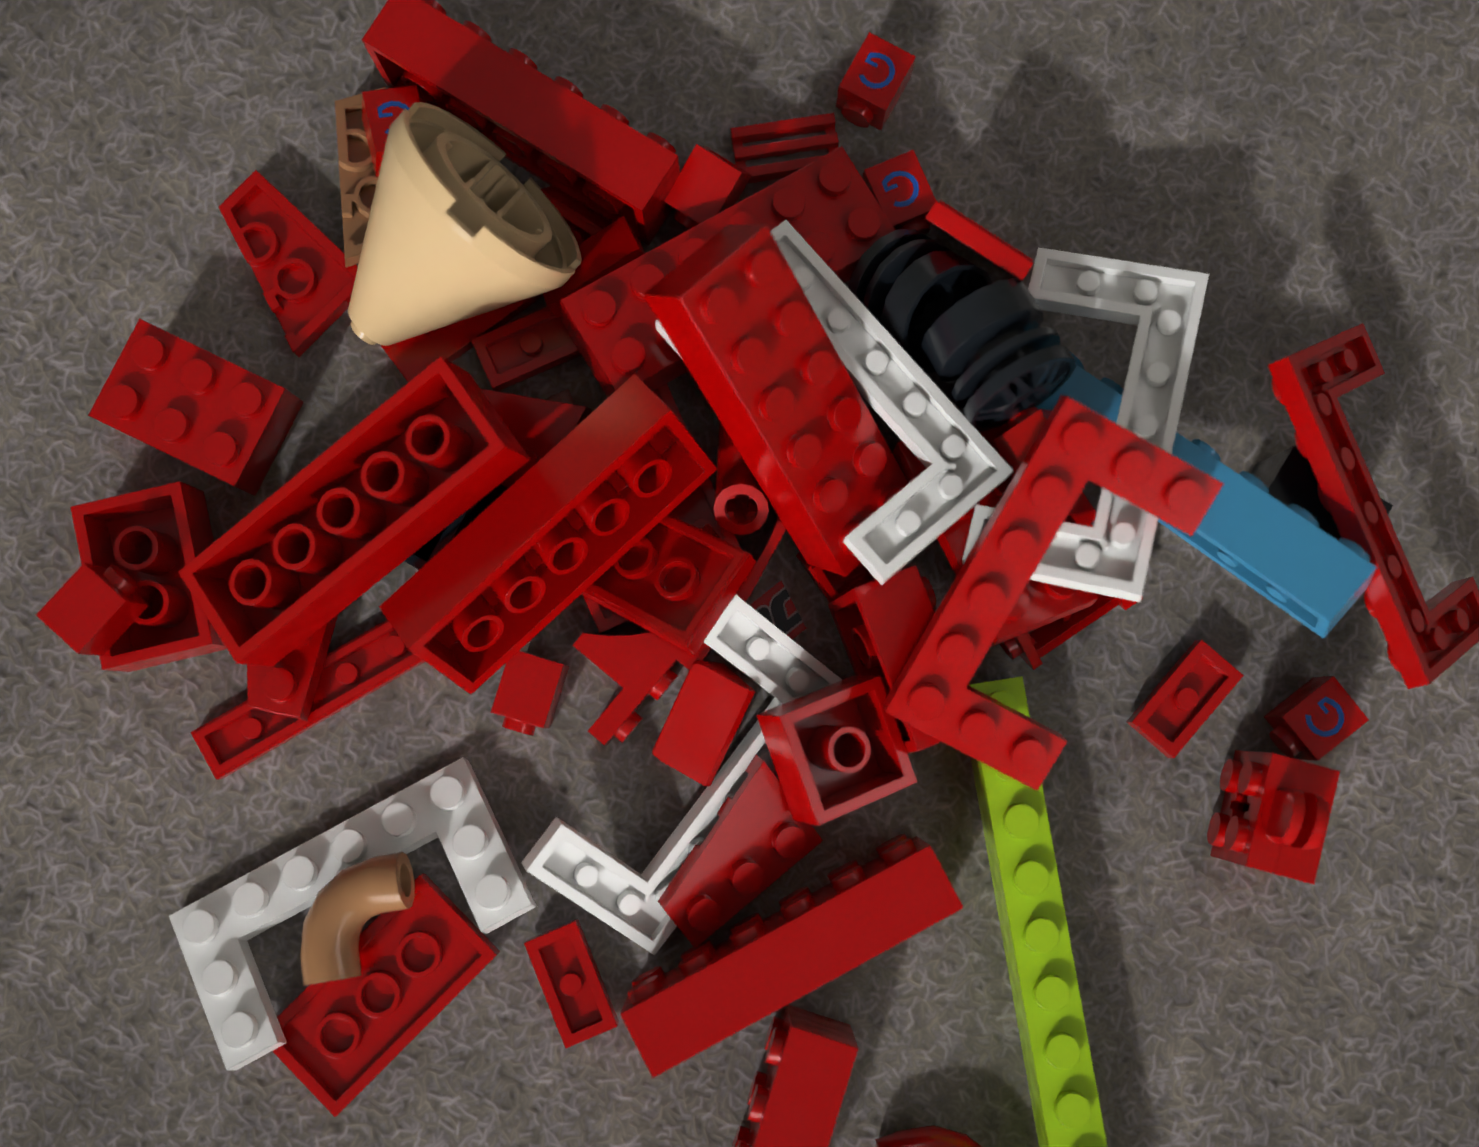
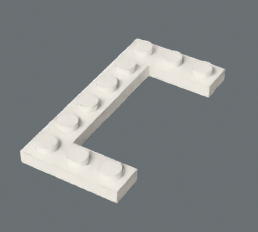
(1167, 310)
(957, 457)
(611, 887)
(217, 927)

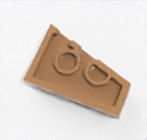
(355, 175)

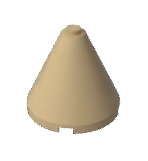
(451, 232)

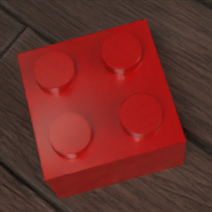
(836, 749)

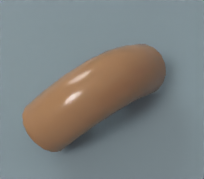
(343, 908)

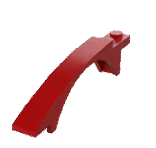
(645, 661)

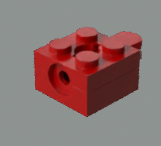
(1285, 815)

